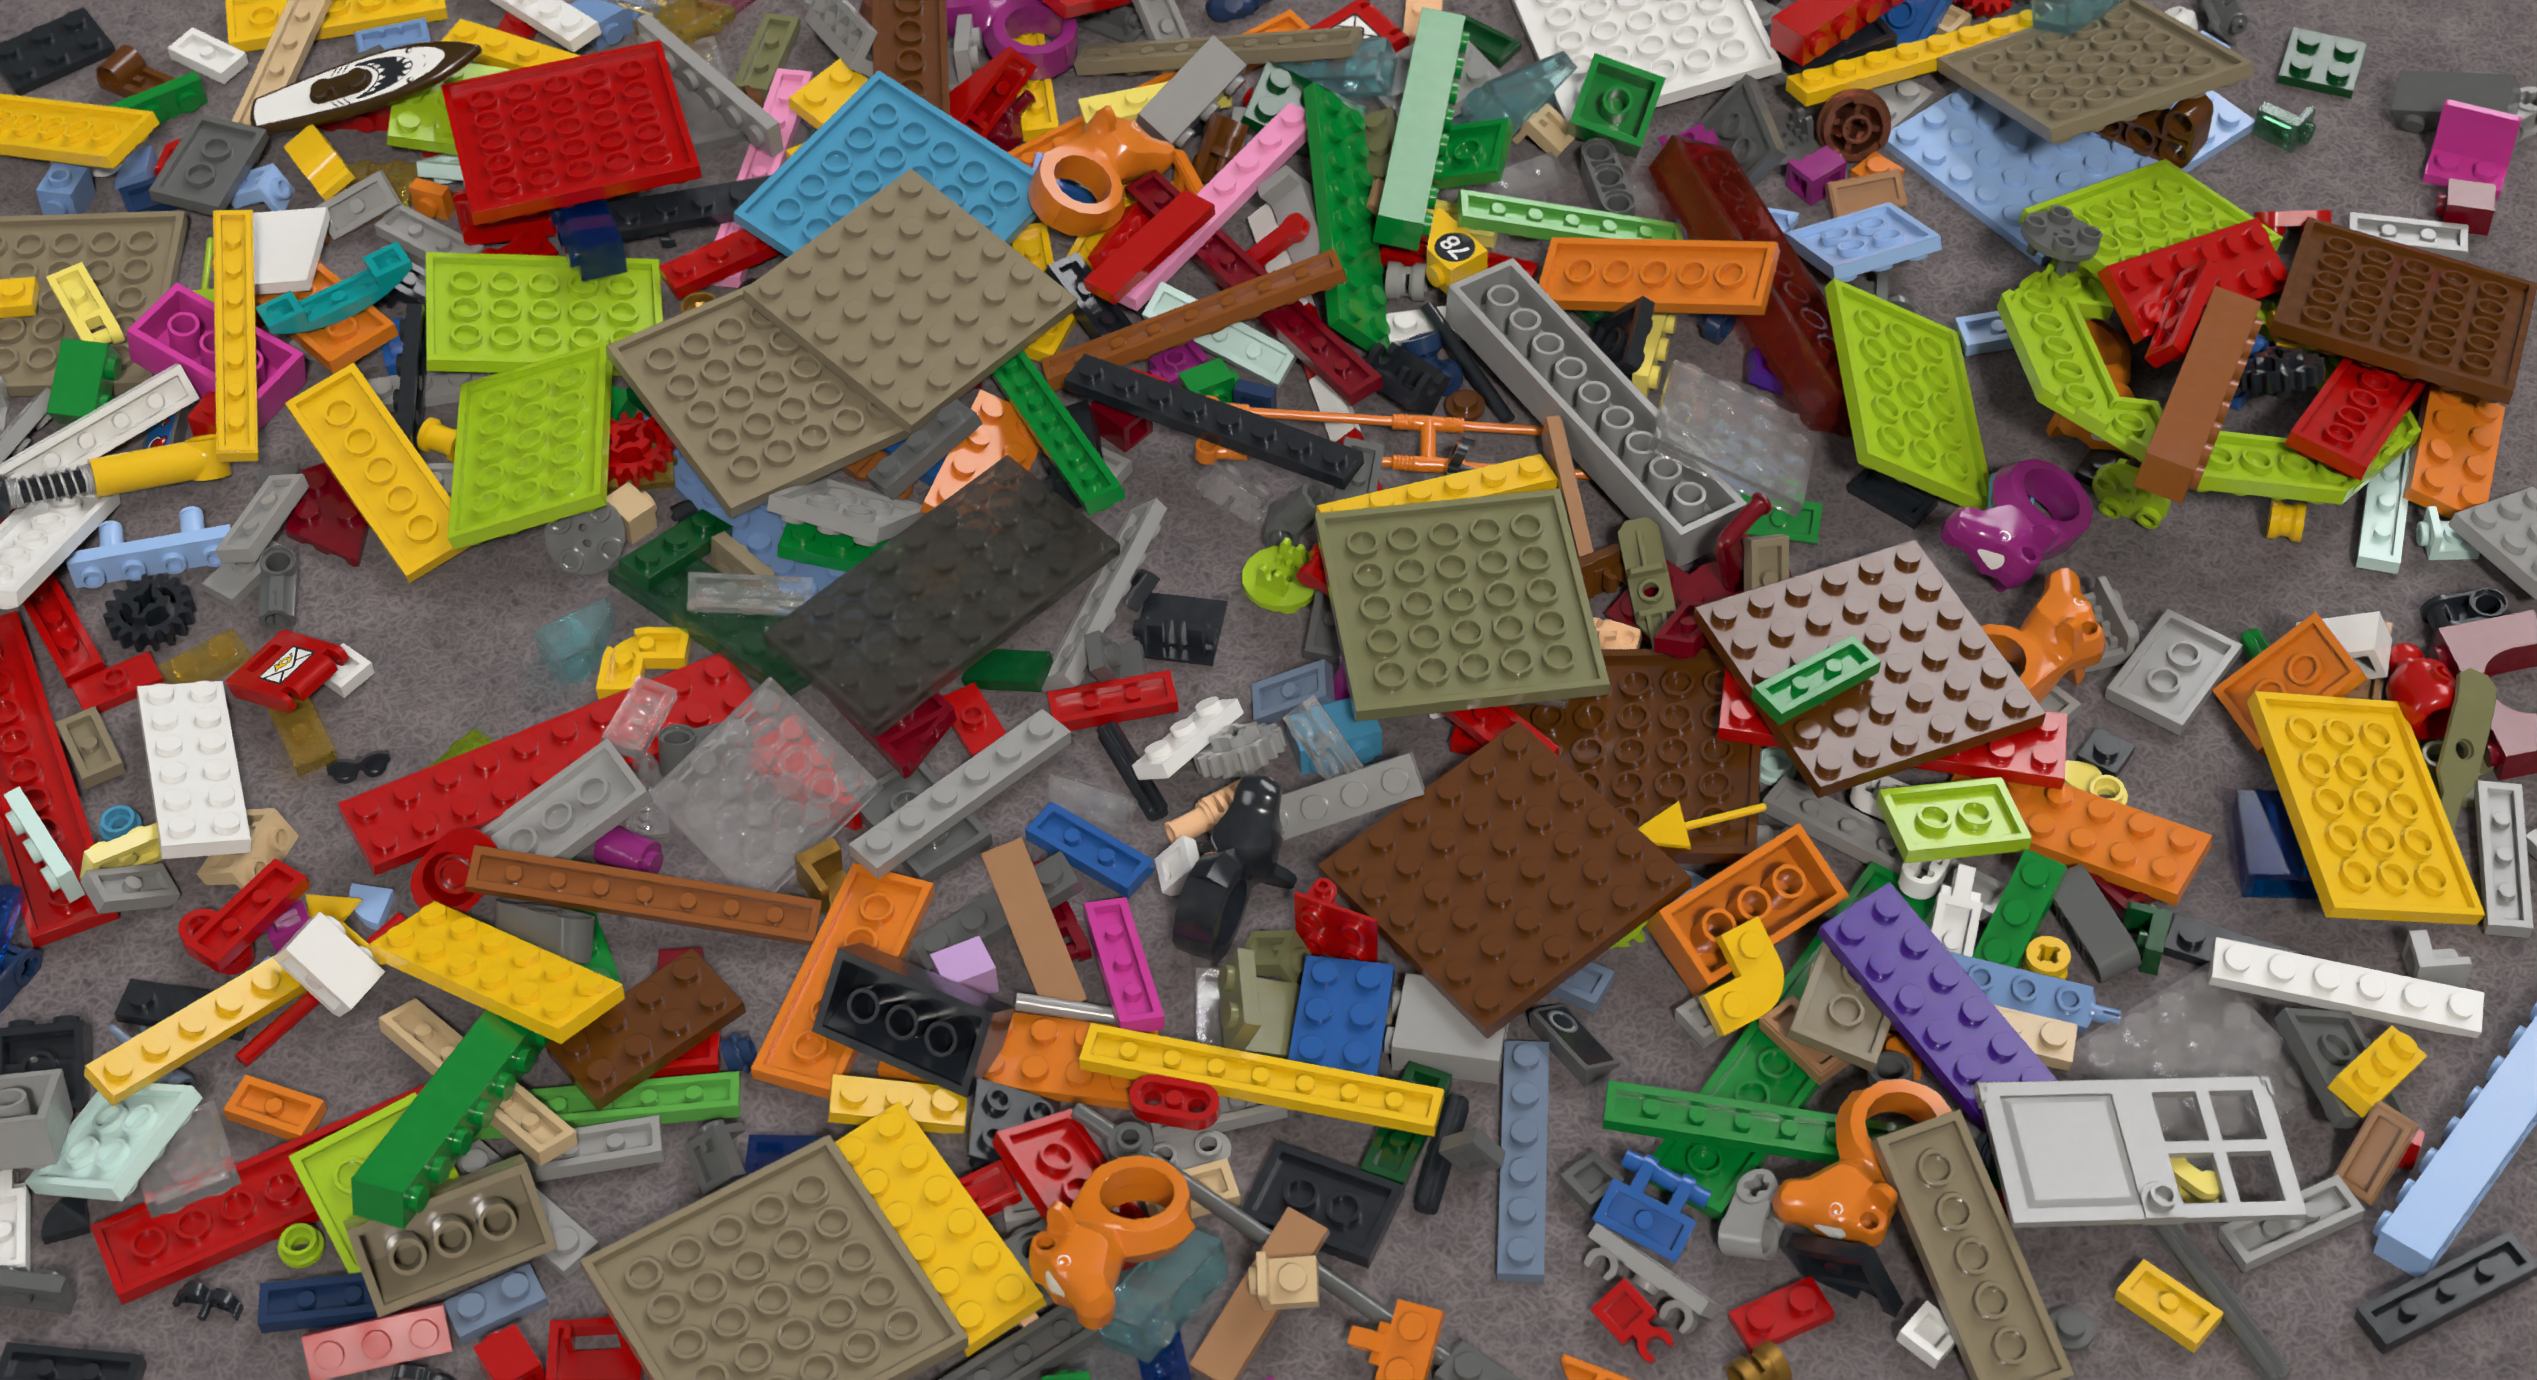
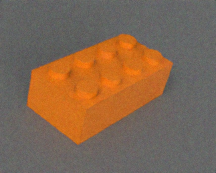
(1779, 882)

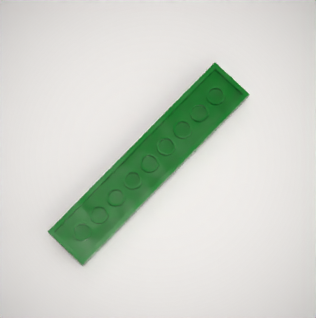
(1763, 1072)

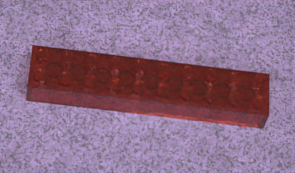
(1796, 331)

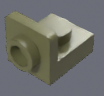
(1278, 954)

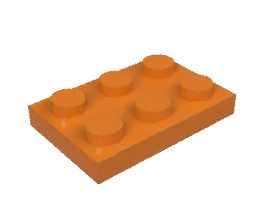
(2300, 662)

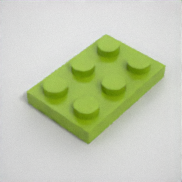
(1953, 820)

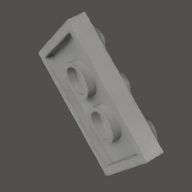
(2173, 672)

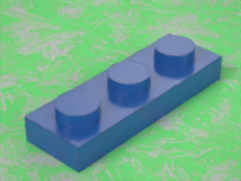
(1090, 849)

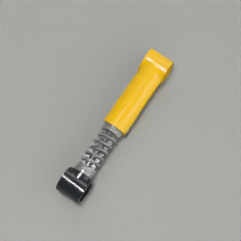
(119, 473)

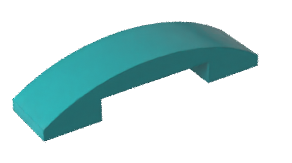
(342, 300)

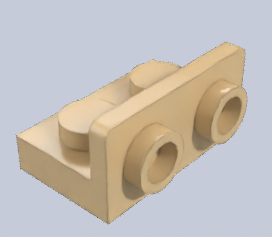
(270, 839)

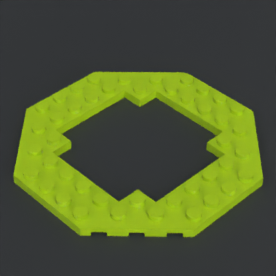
(2070, 377)

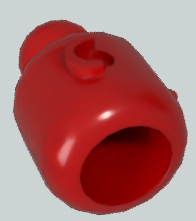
(2422, 690)

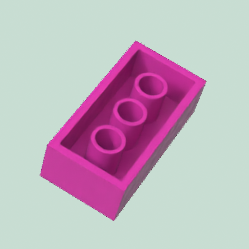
(182, 332)

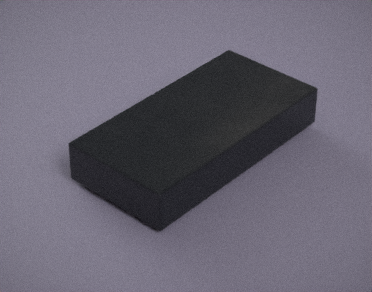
(1893, 497)

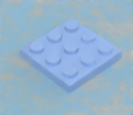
(1864, 241)

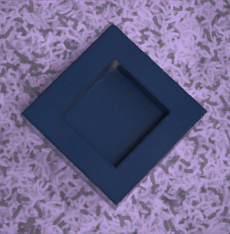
(1255, 394)

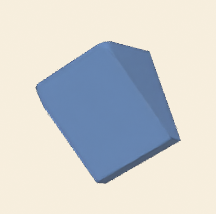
(136, 168)

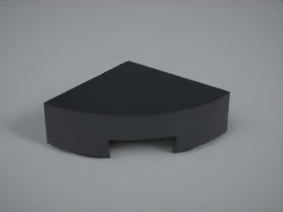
(1143, 585)
(66, 1220)

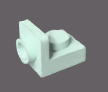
(2441, 540)

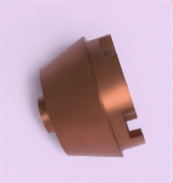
(1854, 123)

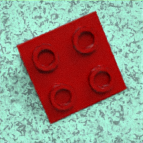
(1332, 928)

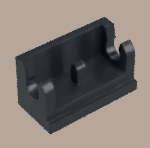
(1408, 378)

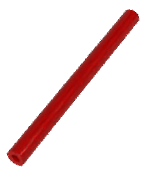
(295, 1012)

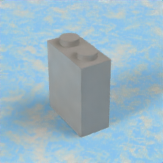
(1439, 1036)

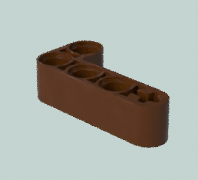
(2166, 133)

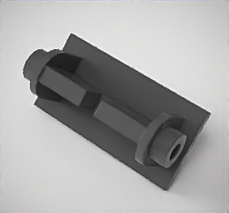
(2225, 18)
(1115, 23)

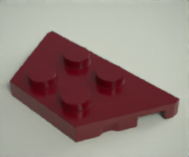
(328, 518)
(913, 736)

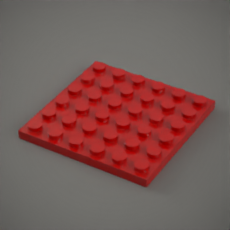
(569, 132)

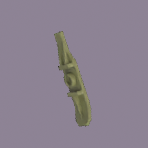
(1644, 569)
(2469, 727)

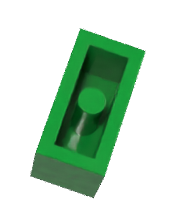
(82, 379)

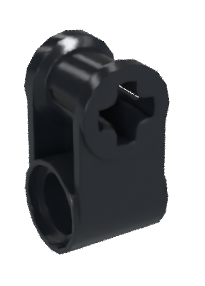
(2463, 608)

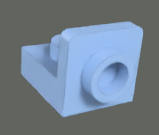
(264, 185)

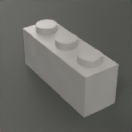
(1193, 94)

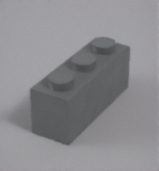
(2423, 94)

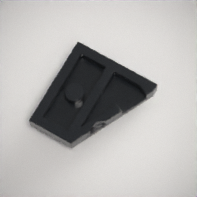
(1844, 1268)

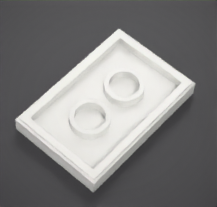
(288, 248)

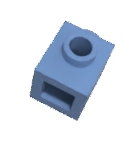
(66, 189)

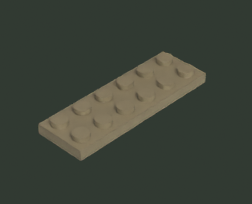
(1970, 1252)

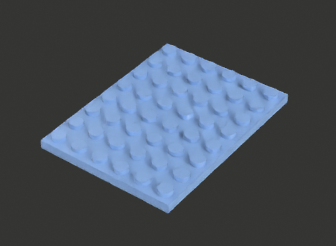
(2002, 166)

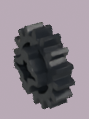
(2282, 372)
(150, 612)

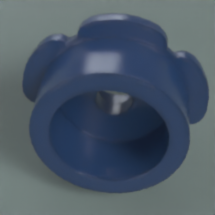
(738, 1052)

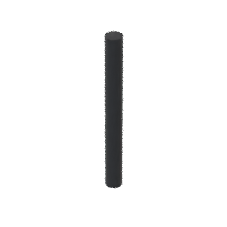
(1467, 363)

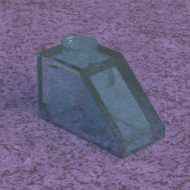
(576, 642)

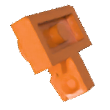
(1405, 1346)

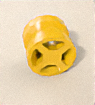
(2286, 520)
(2048, 949)

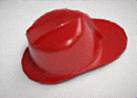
(445, 868)

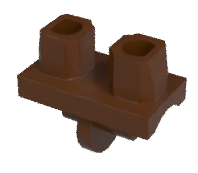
(1219, 146)

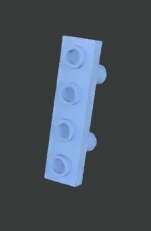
(169, 554)

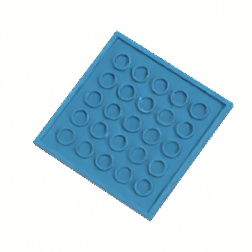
(870, 145)

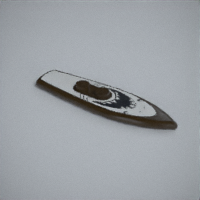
(361, 85)

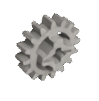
(1240, 750)

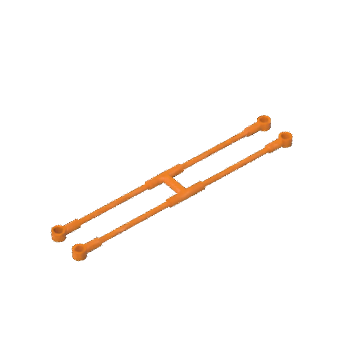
(1426, 424)

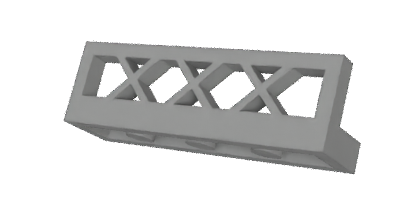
(842, 38)

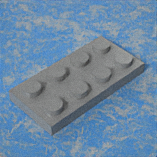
(572, 807)

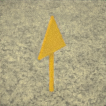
(1671, 831)
(339, 909)

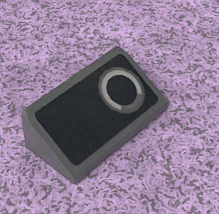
(1572, 1043)

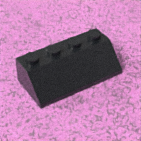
(912, 1018)

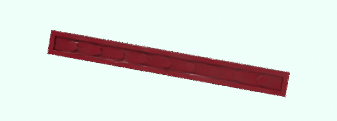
(1291, 324)

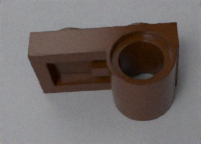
(127, 73)

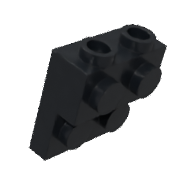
(50, 1046)

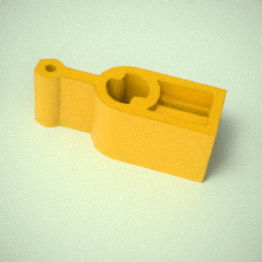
(319, 162)

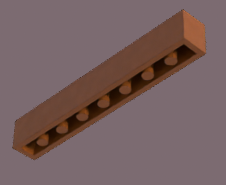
(2200, 396)

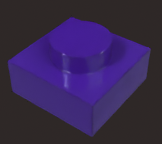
(1759, 373)

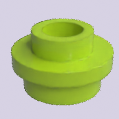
(297, 1235)

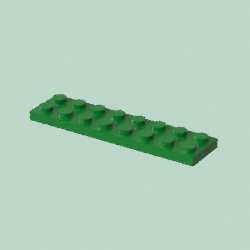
(1344, 222)

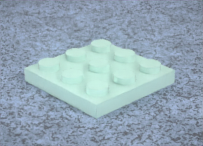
(116, 1144)

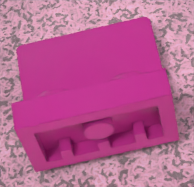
(2472, 145)

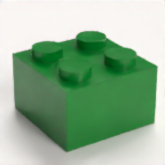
(1616, 104)

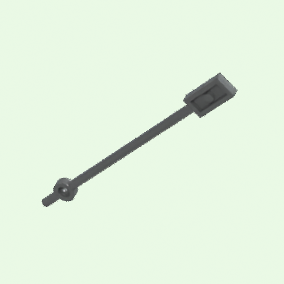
(1461, 1364)

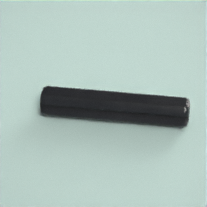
(1124, 757)
(1436, 1166)

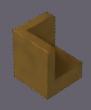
(821, 872)

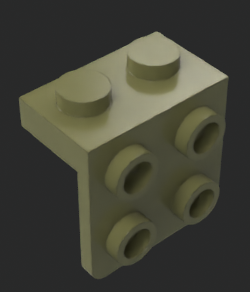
(1255, 1010)

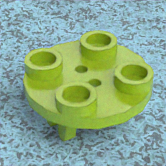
(2119, 497)
(1267, 578)

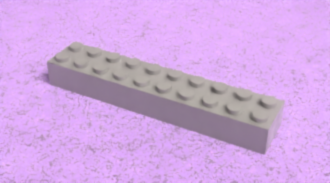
(1603, 413)

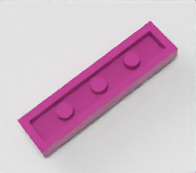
(1123, 965)

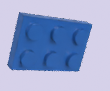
(1342, 1014)

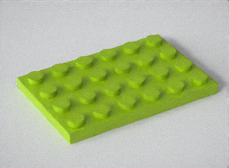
(2147, 212)
(525, 308)
(1908, 396)
(531, 446)

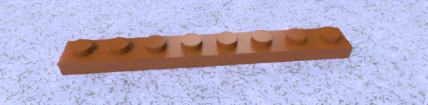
(1202, 316)
(643, 895)

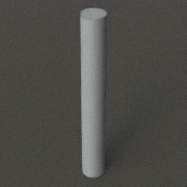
(1064, 1008)

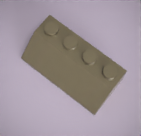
(462, 1235)

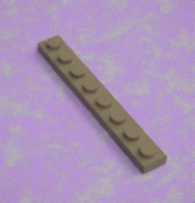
(1253, 48)

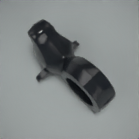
(1239, 856)

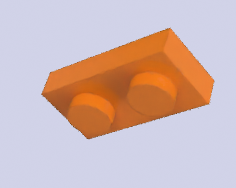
(274, 1109)

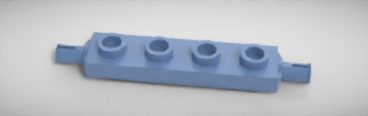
(2037, 993)

